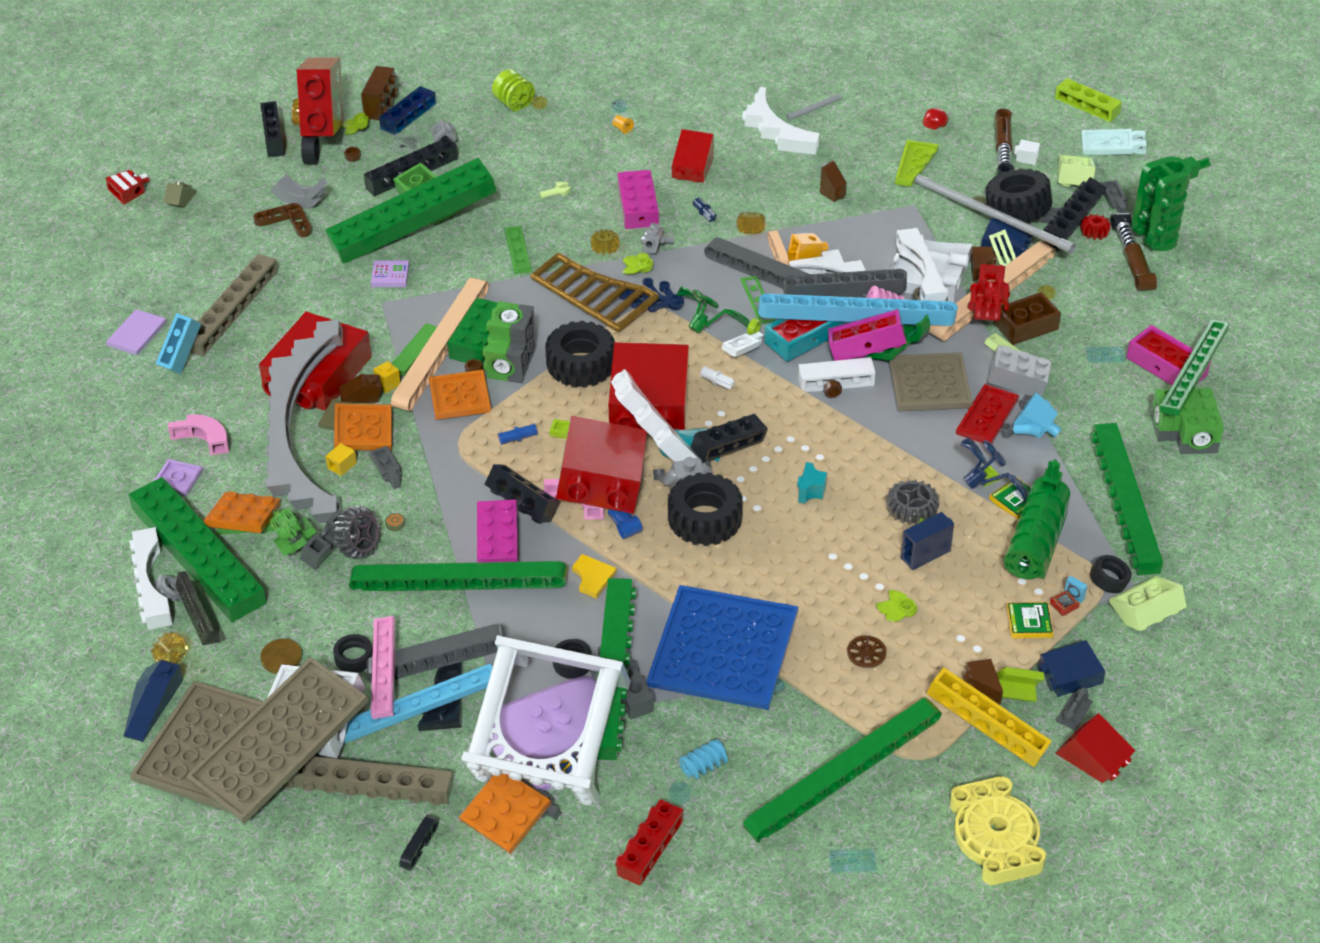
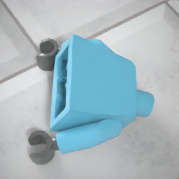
(1034, 419)

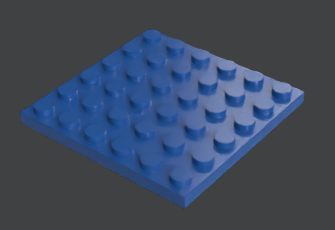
(723, 647)

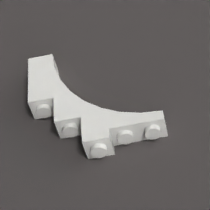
(772, 127)
(828, 263)
(649, 418)

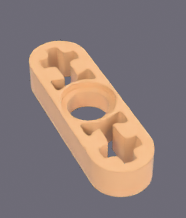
(777, 247)

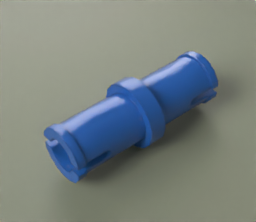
(517, 434)

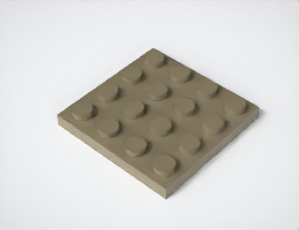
(930, 381)

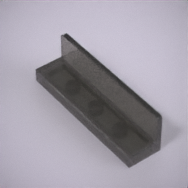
(199, 610)

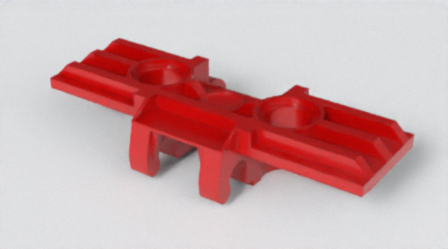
(993, 293)

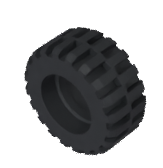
(1020, 194)
(580, 369)
(705, 526)

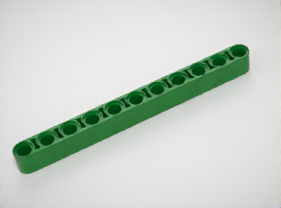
(459, 576)
(842, 769)

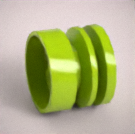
(513, 90)

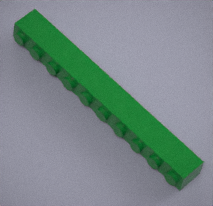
(1126, 499)
(615, 646)

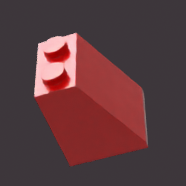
(693, 156)
(1097, 749)

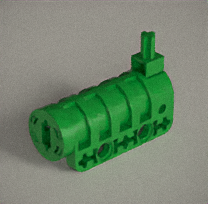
(1164, 199)
(1039, 525)

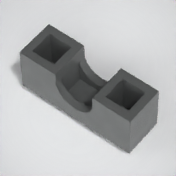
(320, 546)

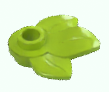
(359, 121)
(641, 263)
(897, 606)

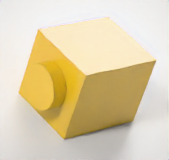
(388, 376)
(341, 459)

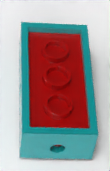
(795, 336)

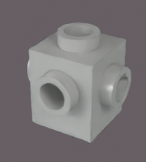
(443, 130)

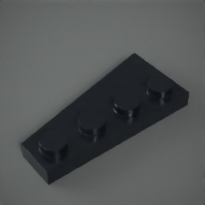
(447, 715)

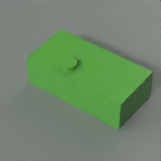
(414, 177)

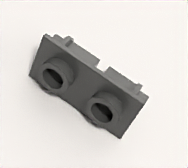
(1075, 709)

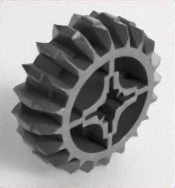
(912, 501)
(351, 533)

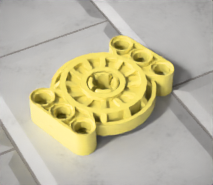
(1006, 852)

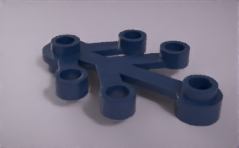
(671, 300)

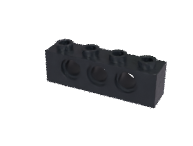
(272, 128)
(729, 437)
(528, 496)

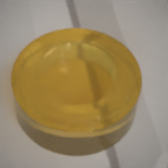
(539, 102)
(1048, 291)

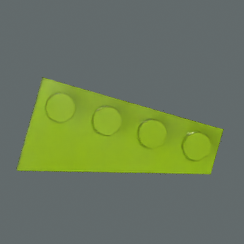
(914, 161)

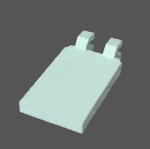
(1113, 142)

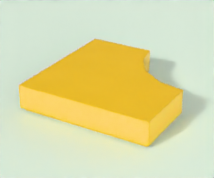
(593, 575)

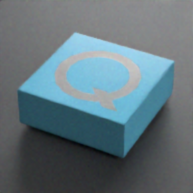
(1076, 588)

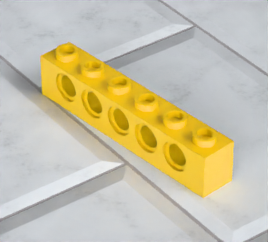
(988, 717)

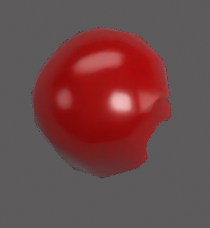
(935, 118)

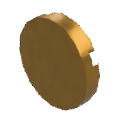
(280, 653)

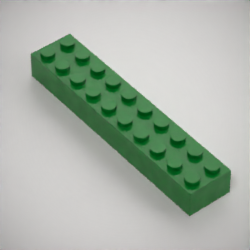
(411, 210)
(198, 549)

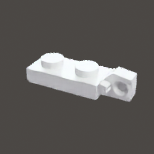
(742, 344)

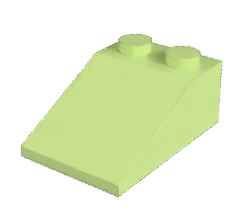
(1074, 170)

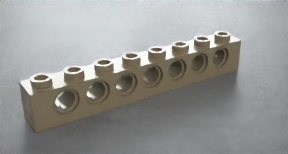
(233, 302)
(374, 780)

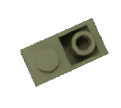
(178, 194)

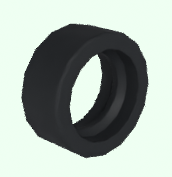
(310, 149)
(1106, 582)
(352, 641)
(568, 671)

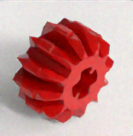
(1095, 227)

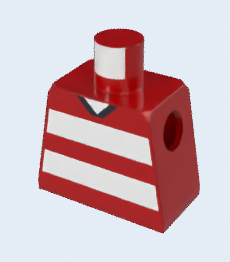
(126, 185)

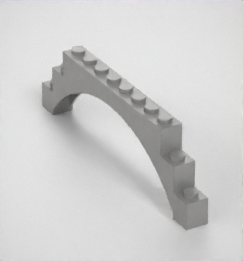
(286, 381)

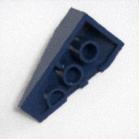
(151, 697)

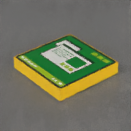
(1009, 498)
(1029, 620)

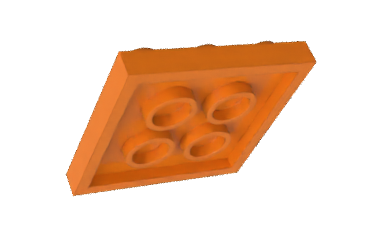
(459, 394)
(362, 426)
(242, 512)
(505, 811)

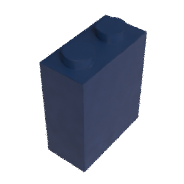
(1019, 239)
(927, 540)
(1071, 668)

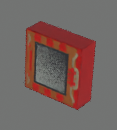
(1064, 603)

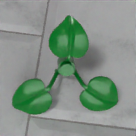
(699, 320)

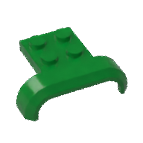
(912, 334)

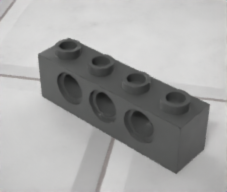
(639, 698)

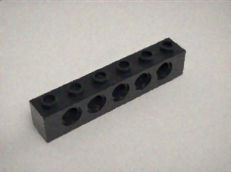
(431, 156)
(1075, 210)

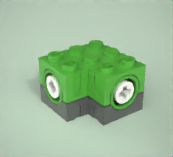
(510, 342)
(1196, 428)

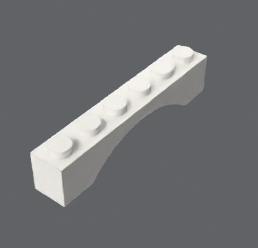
(912, 246)
(155, 606)

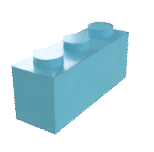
(178, 343)

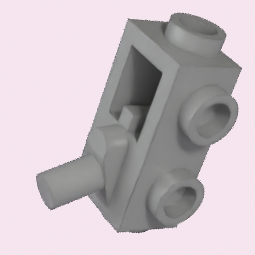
(653, 238)

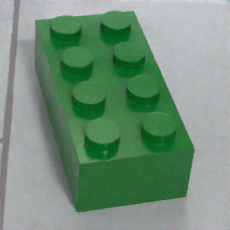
(471, 334)

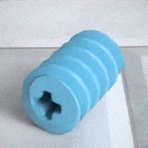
(703, 758)

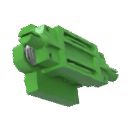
(291, 532)

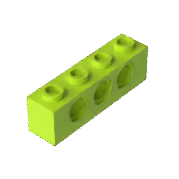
(1088, 100)

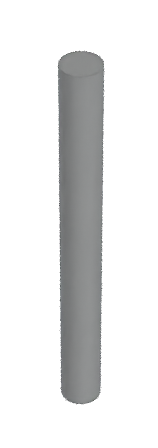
(820, 104)

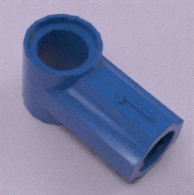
(626, 523)

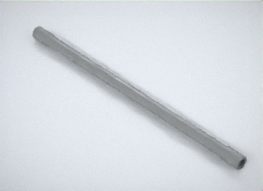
(1059, 242)

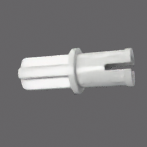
(717, 378)

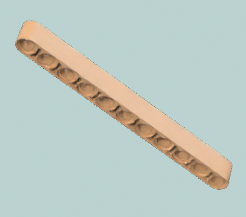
(1015, 274)
(437, 347)

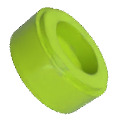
(754, 326)

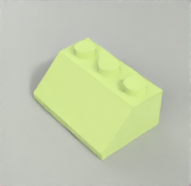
(1149, 602)

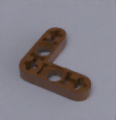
(262, 218)

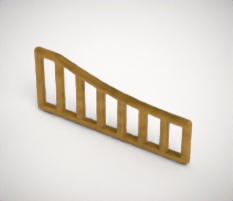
(593, 276)

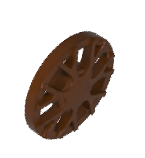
(866, 651)

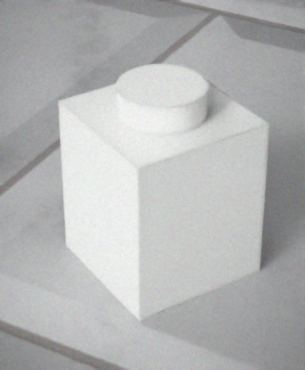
(1027, 152)

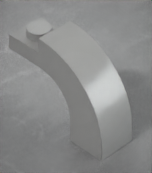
(291, 192)

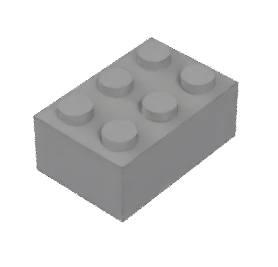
(1019, 371)

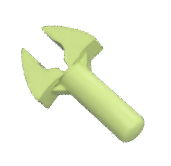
(561, 188)

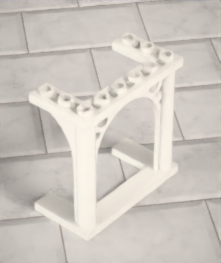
(582, 776)

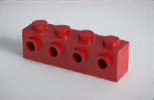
(649, 842)

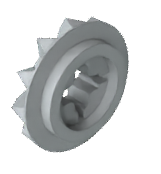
(167, 586)

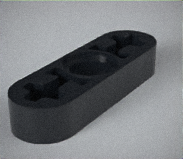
(418, 841)

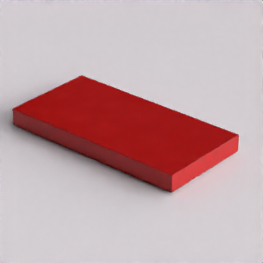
(987, 414)

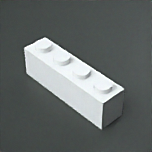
(849, 373)

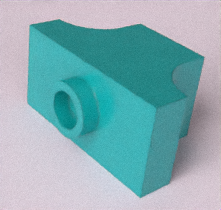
(811, 483)

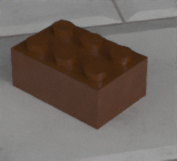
(379, 92)
(1028, 318)

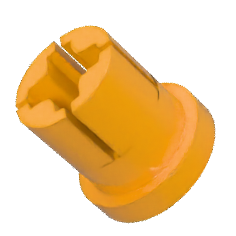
(620, 124)

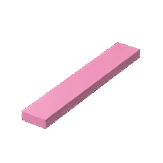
(383, 667)

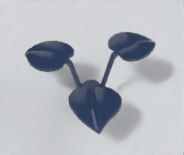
(978, 473)

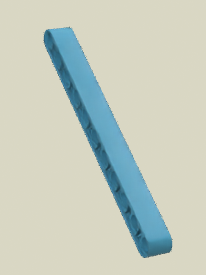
(853, 308)

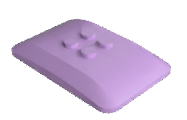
(546, 720)

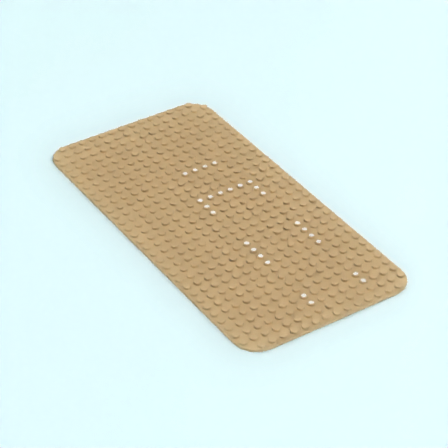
(822, 555)

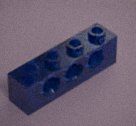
(407, 110)

